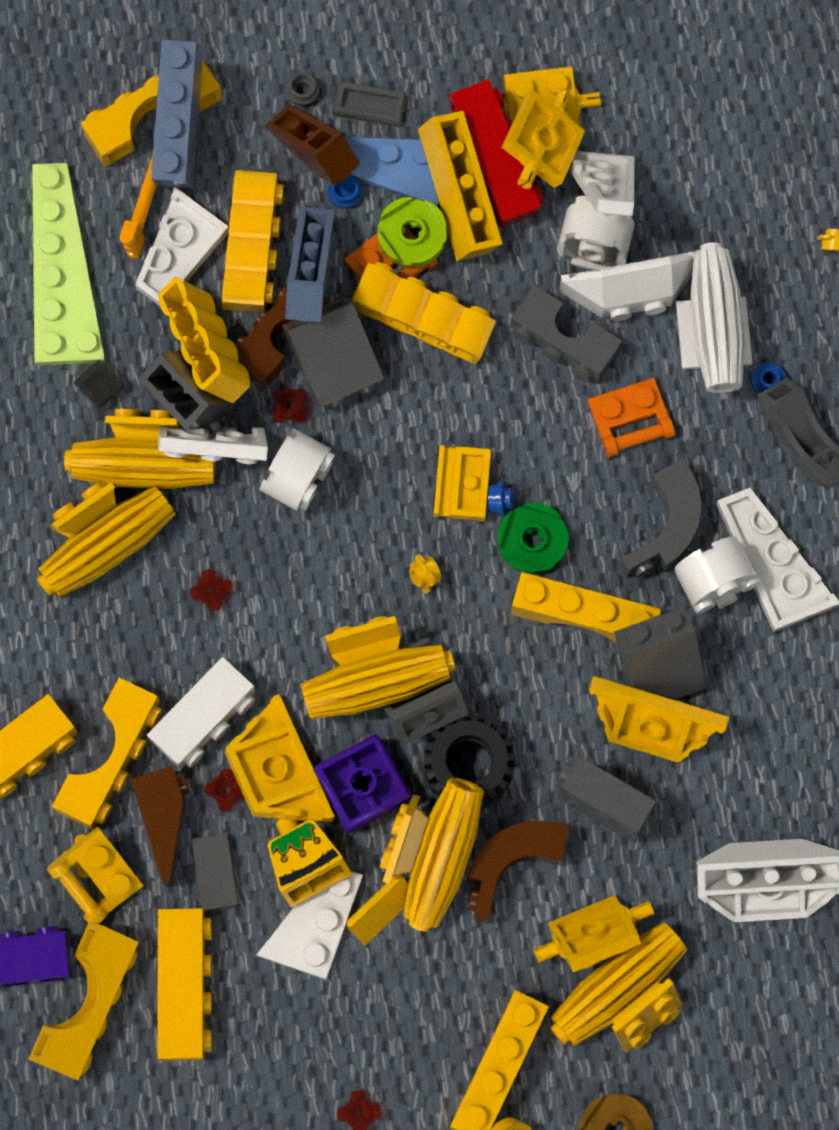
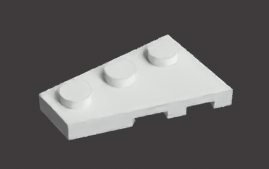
(181, 246)
(227, 442)
(313, 930)

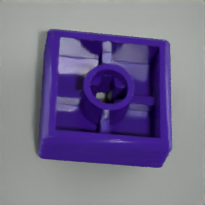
(370, 761)

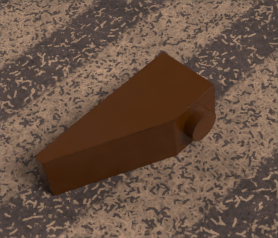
(314, 144)
(162, 812)

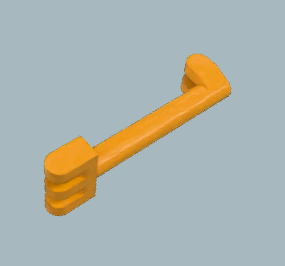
(132, 231)

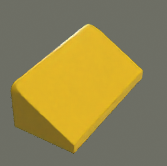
(379, 910)

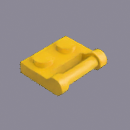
(104, 868)

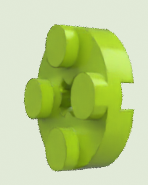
(416, 213)

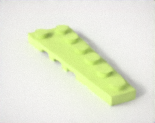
(63, 296)

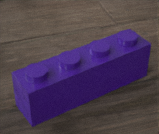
(34, 957)

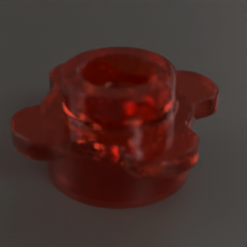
(285, 396)
(214, 599)
(215, 790)
(356, 1102)

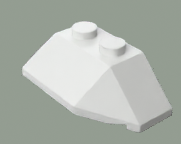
(630, 287)
(768, 879)

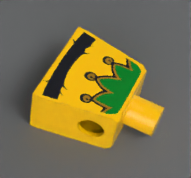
(304, 861)

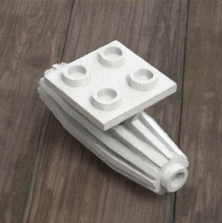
(714, 322)

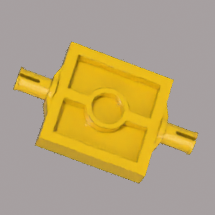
(546, 84)
(543, 139)
(594, 933)

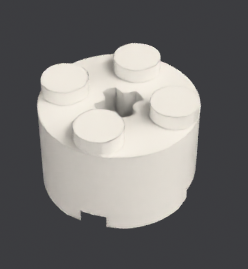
(594, 239)
(296, 469)
(716, 575)

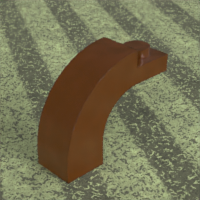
(521, 842)

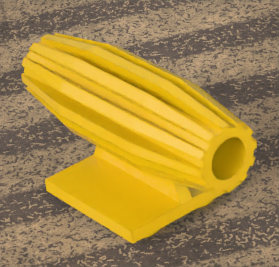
(134, 456)
(101, 535)
(373, 670)
(434, 850)
(625, 993)

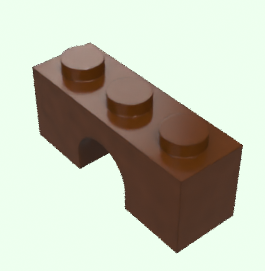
(257, 351)

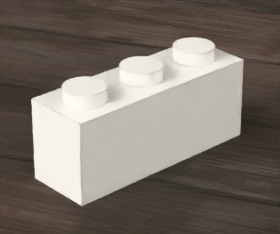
(202, 714)

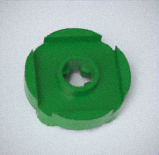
(522, 522)

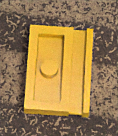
(462, 483)

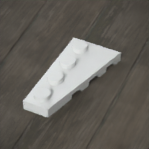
(606, 182)
(788, 585)

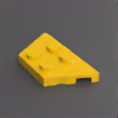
(652, 721)
(276, 769)

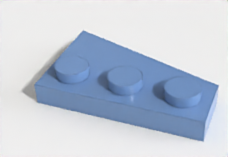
(394, 166)

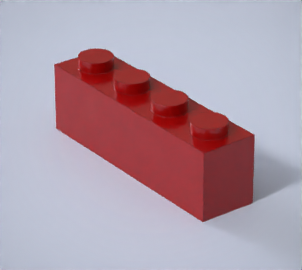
(499, 168)

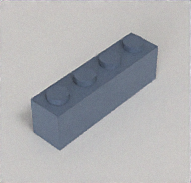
(177, 114)
(309, 264)

